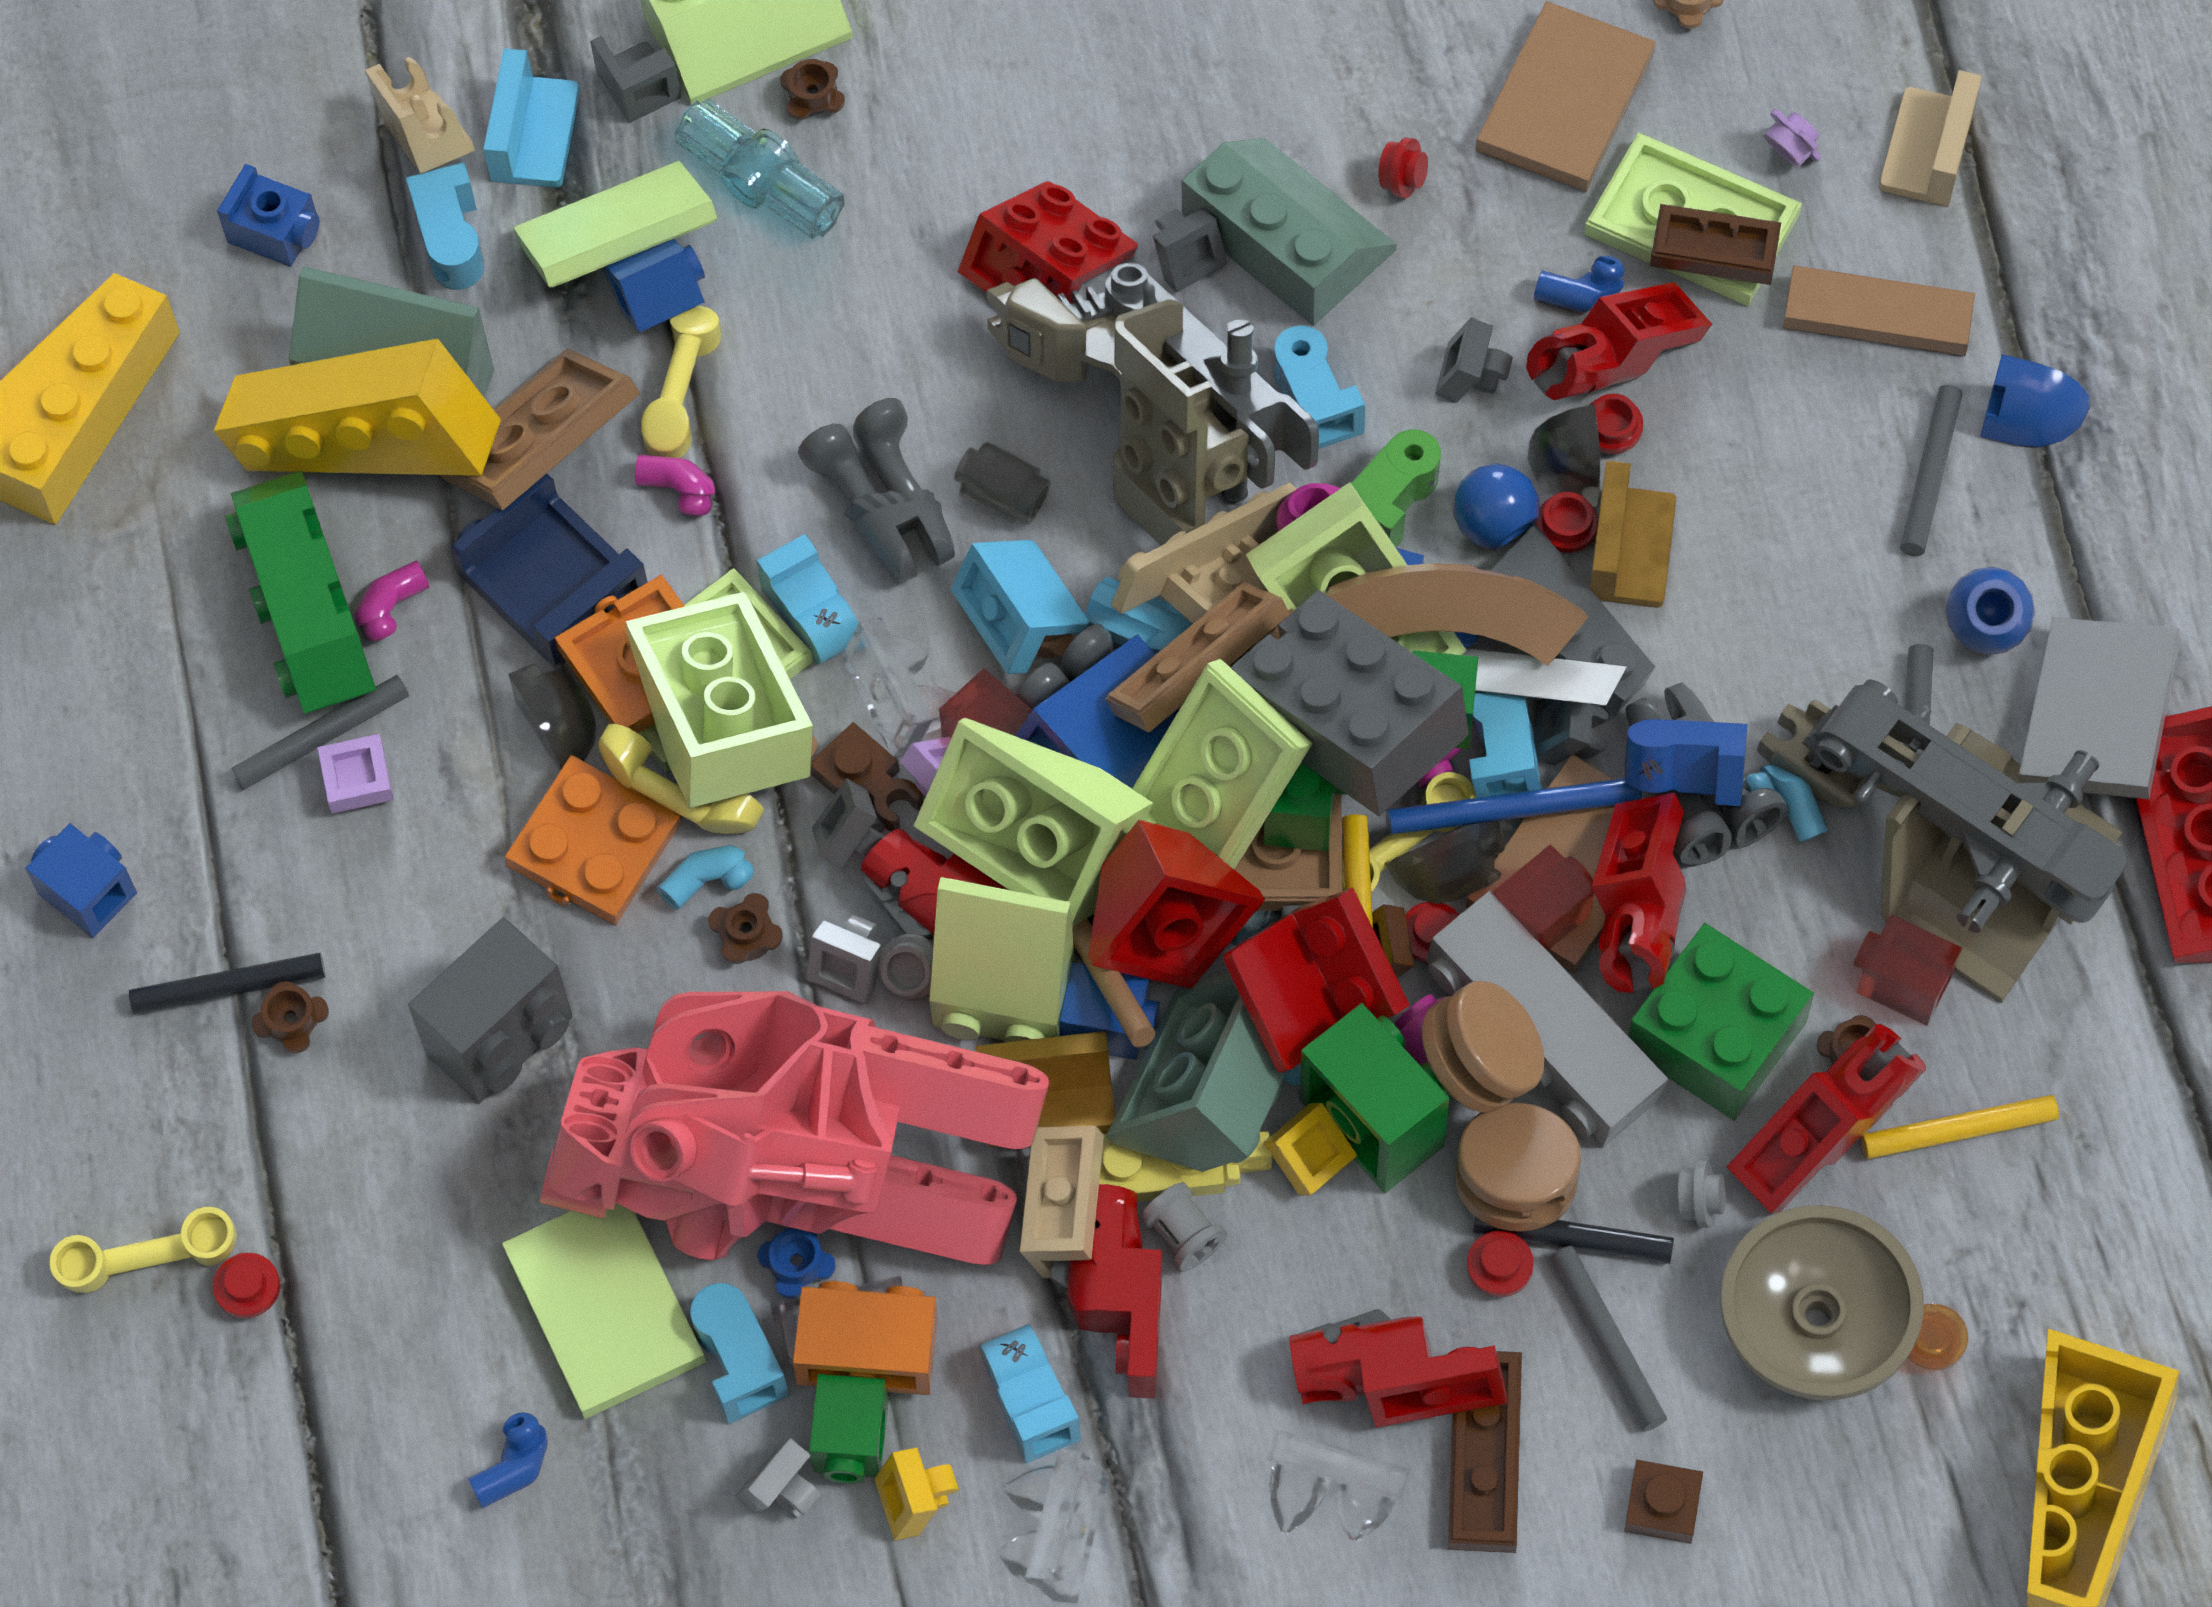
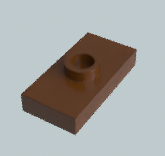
(1715, 244)

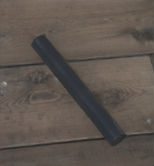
(226, 983)
(1594, 1239)

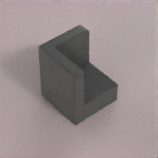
(637, 77)

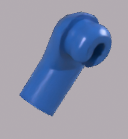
(1583, 292)
(519, 1461)

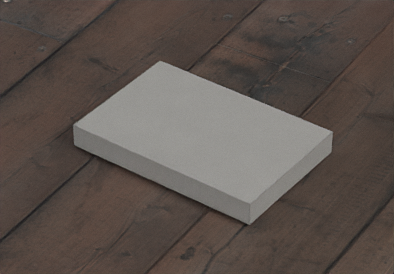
(2102, 694)

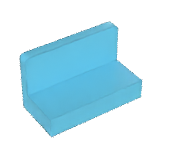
(529, 124)
(1015, 600)

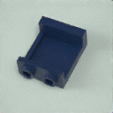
(543, 566)

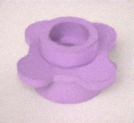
(1793, 138)

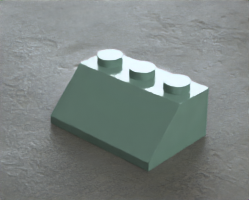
(1285, 225)
(354, 316)
(1200, 1082)

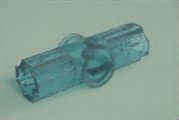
(759, 168)

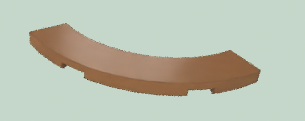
(1463, 601)

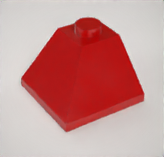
(1167, 906)

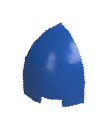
(2033, 404)

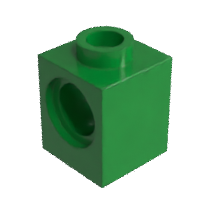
(848, 1427)

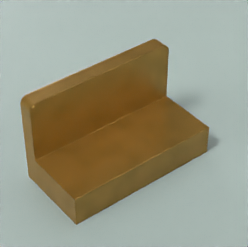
(1632, 541)
(1077, 1076)

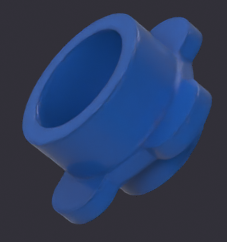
(790, 1278)

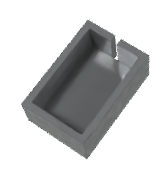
(1360, 699)

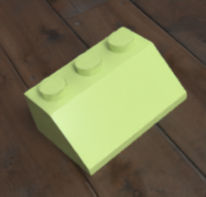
(740, 40)

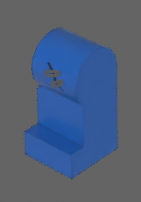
(1687, 758)

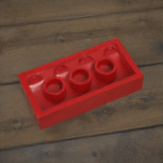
(2180, 832)

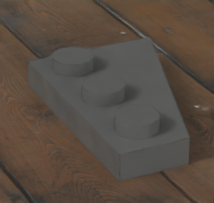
(1601, 636)

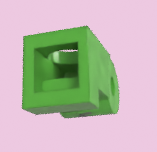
(1399, 476)

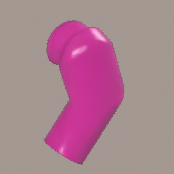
(381, 597)

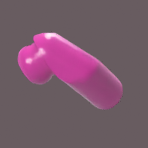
(680, 475)

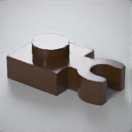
(870, 765)

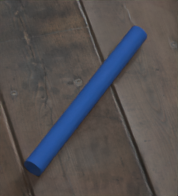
(1509, 806)

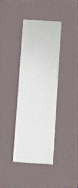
(1559, 681)

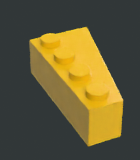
(76, 392)
(361, 414)
(2094, 1461)

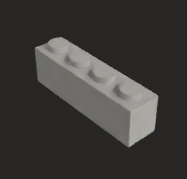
(1587, 1056)

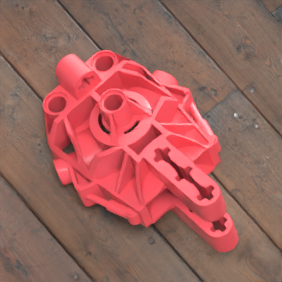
(790, 1125)

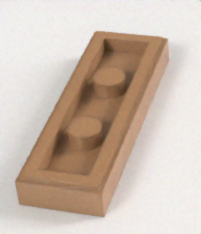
(1879, 310)
(1171, 674)

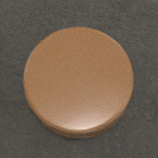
(1483, 1046)
(1517, 1167)

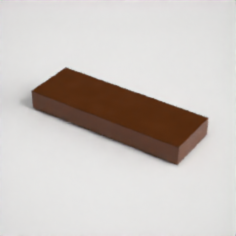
(1487, 1470)

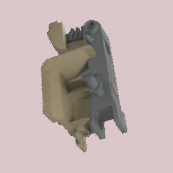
(1188, 401)
(1966, 840)

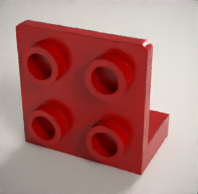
(1043, 238)
(1311, 974)

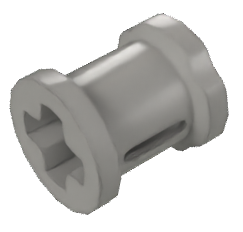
(1183, 1226)

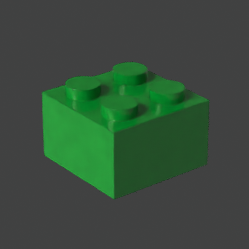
(1720, 1021)
(1376, 1095)

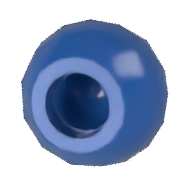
(1495, 505)
(1990, 610)

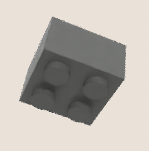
(492, 1011)

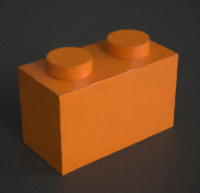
(867, 1335)

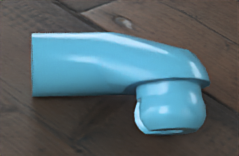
(1797, 793)
(704, 866)

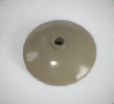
(1828, 1264)

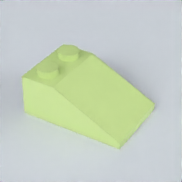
(1331, 546)
(720, 700)
(1028, 814)
(999, 962)

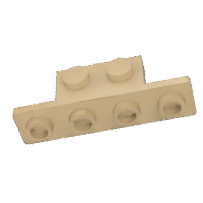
(1204, 564)

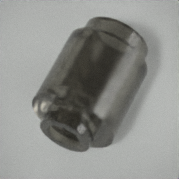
(1002, 483)

